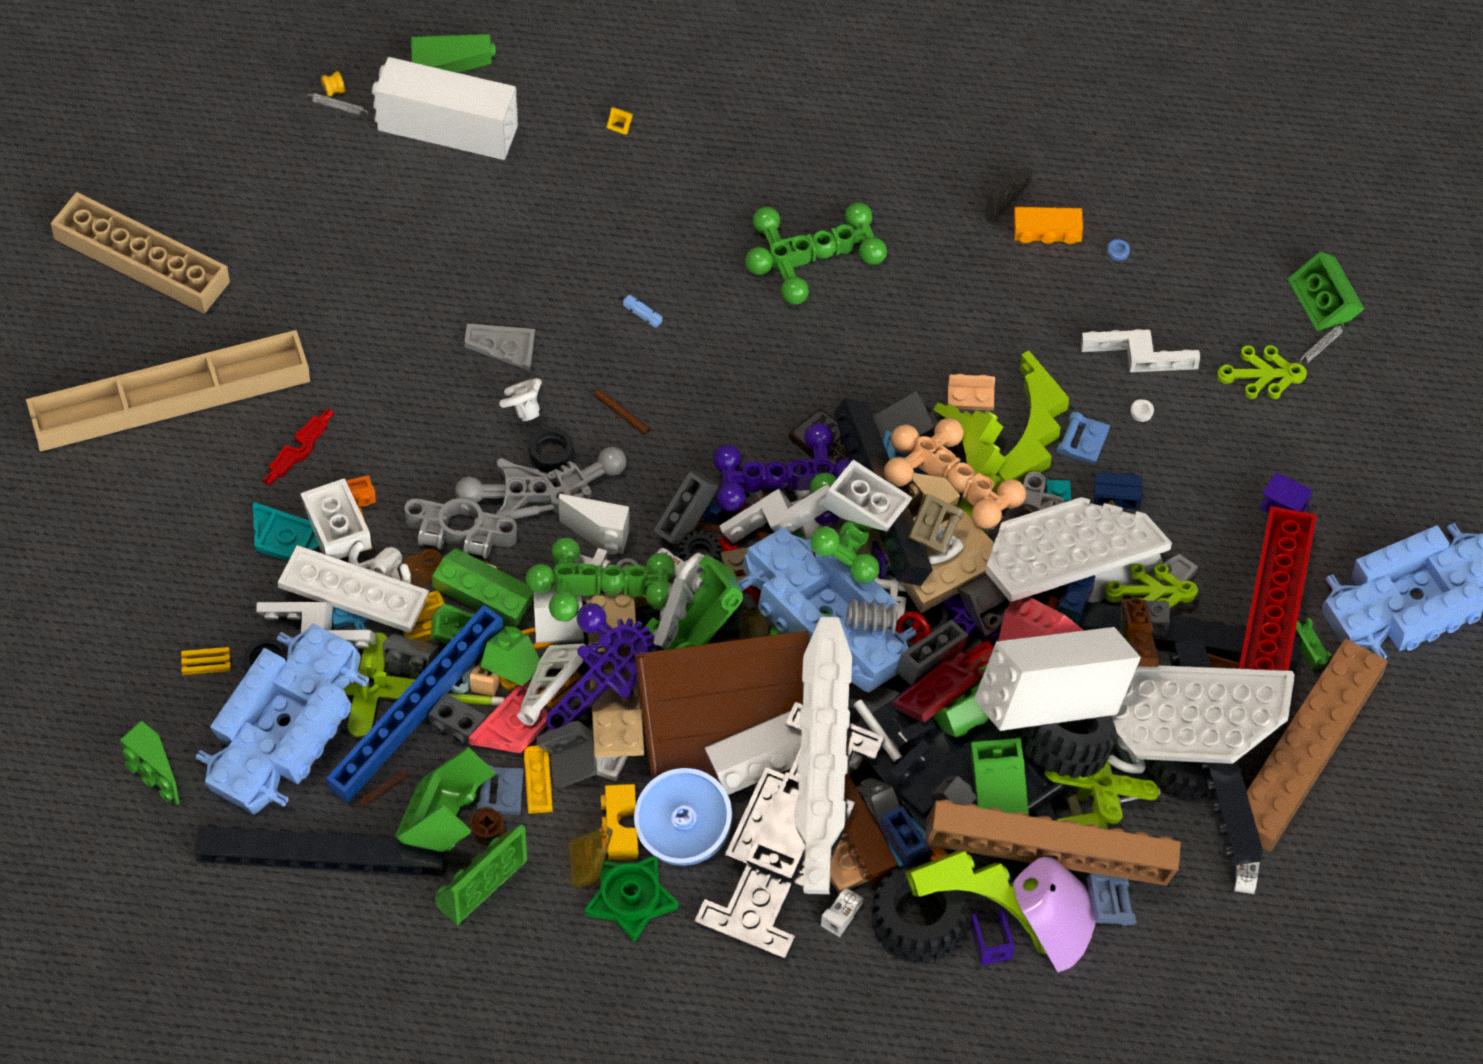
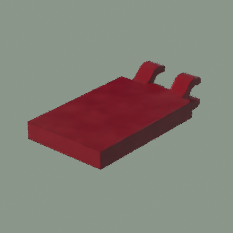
(939, 687)

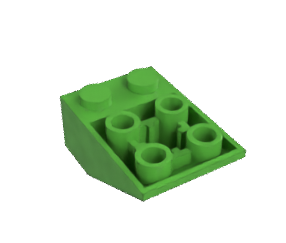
(147, 756)
(999, 775)

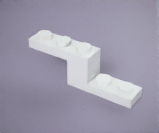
(1140, 350)
(777, 512)
(317, 613)

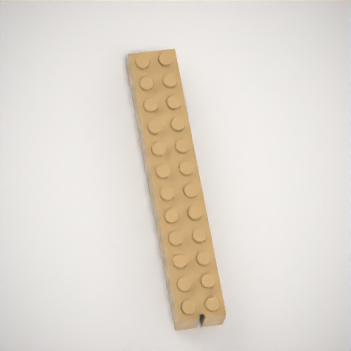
(168, 390)

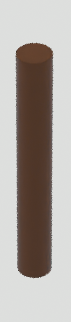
(621, 411)

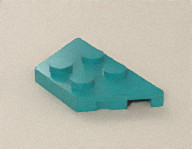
(280, 532)

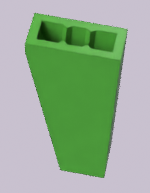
(453, 52)

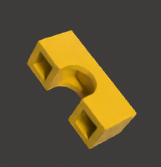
(620, 803)

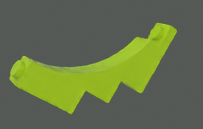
(1045, 402)

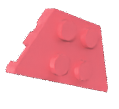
(504, 729)

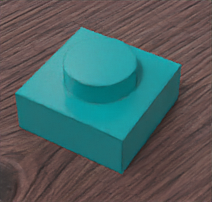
(1059, 488)

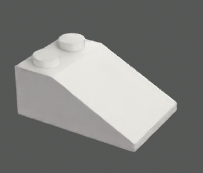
(865, 498)
(335, 519)
(596, 521)

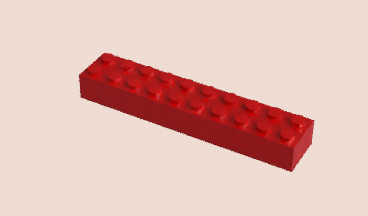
(1278, 590)

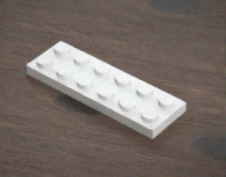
(353, 589)

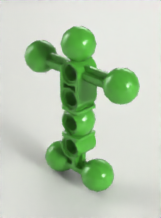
(803, 249)
(853, 536)
(588, 579)

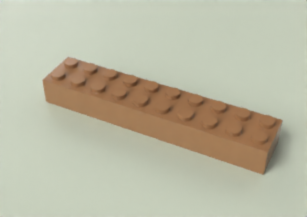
(1312, 738)
(1072, 845)

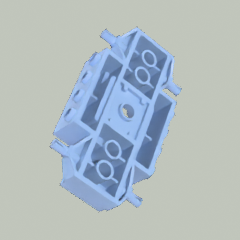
(801, 586)
(1381, 600)
(303, 689)

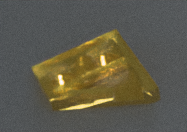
(588, 856)

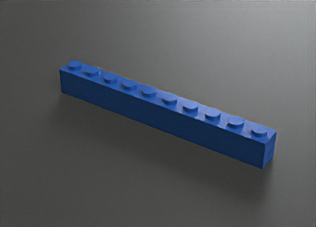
(414, 705)

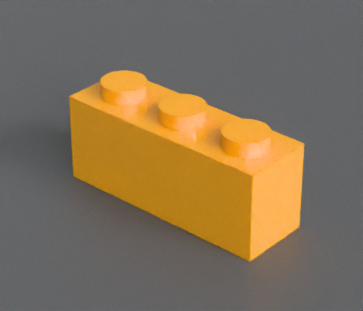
(1048, 225)

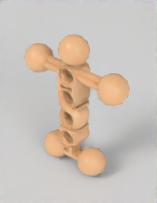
(938, 461)

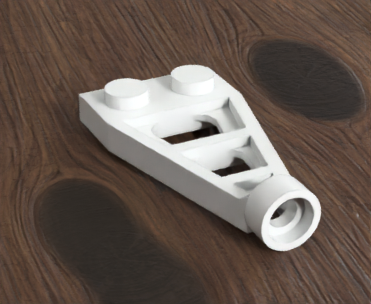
(554, 658)

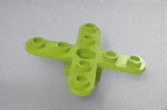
(366, 698)
(1106, 796)

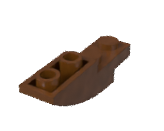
(1138, 631)

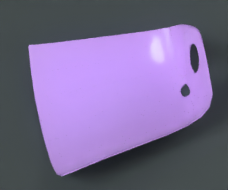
(1061, 917)

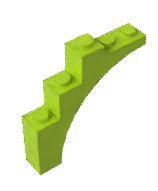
(978, 439)
(956, 873)

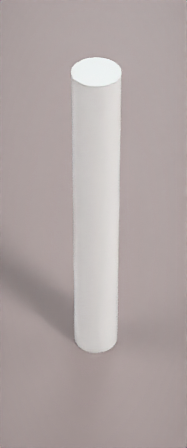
(876, 728)

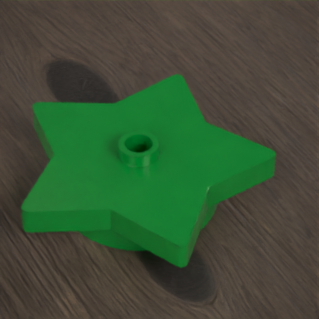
(633, 911)

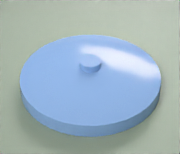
(683, 816)

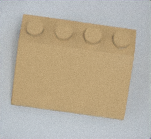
(955, 572)

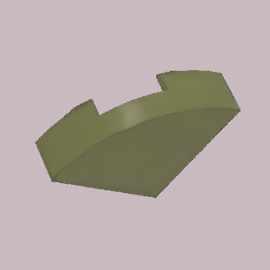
(1071, 799)

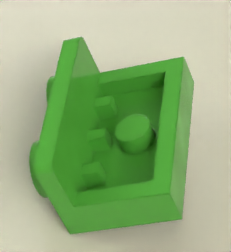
(448, 622)

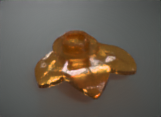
(420, 570)

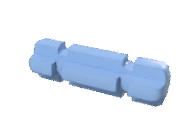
(642, 311)

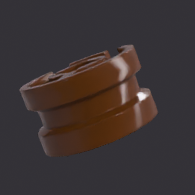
(486, 816)

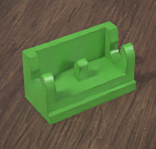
(1311, 647)

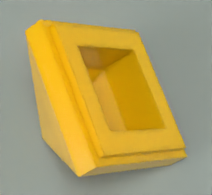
(618, 115)

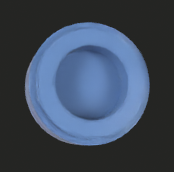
(1118, 250)

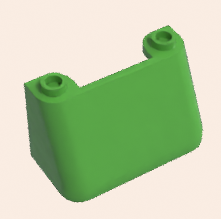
(710, 607)

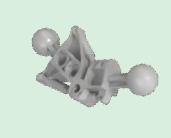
(528, 480)

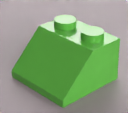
(511, 656)

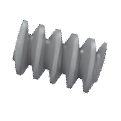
(871, 615)

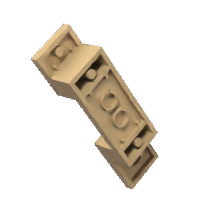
(614, 718)

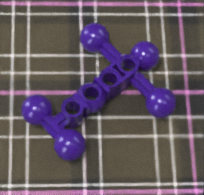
(776, 474)

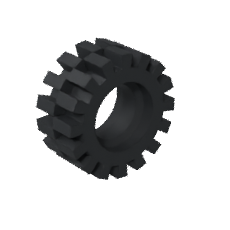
(699, 540)

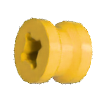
(333, 84)

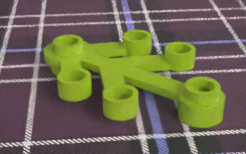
(1264, 372)
(1179, 590)

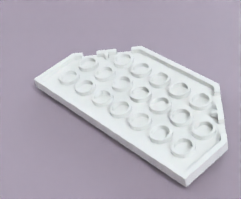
(1069, 545)
(1201, 712)

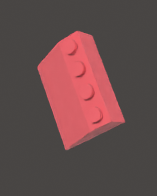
(1032, 619)

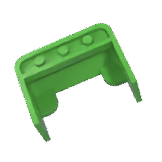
(432, 811)

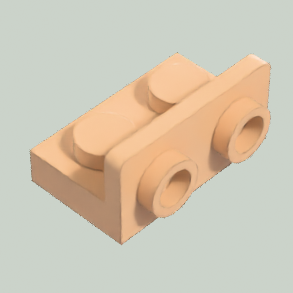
(971, 392)

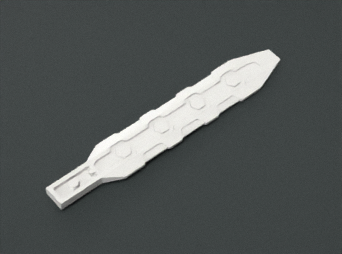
(823, 749)

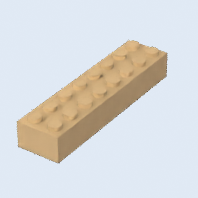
(140, 252)

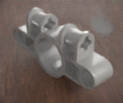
(1035, 497)
(478, 540)

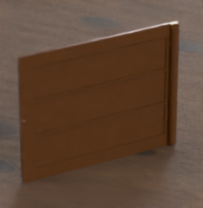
(713, 693)

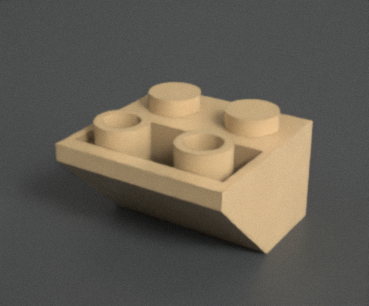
(935, 486)

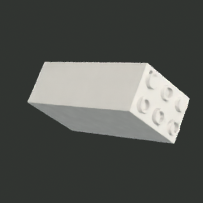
(445, 108)
(1056, 678)

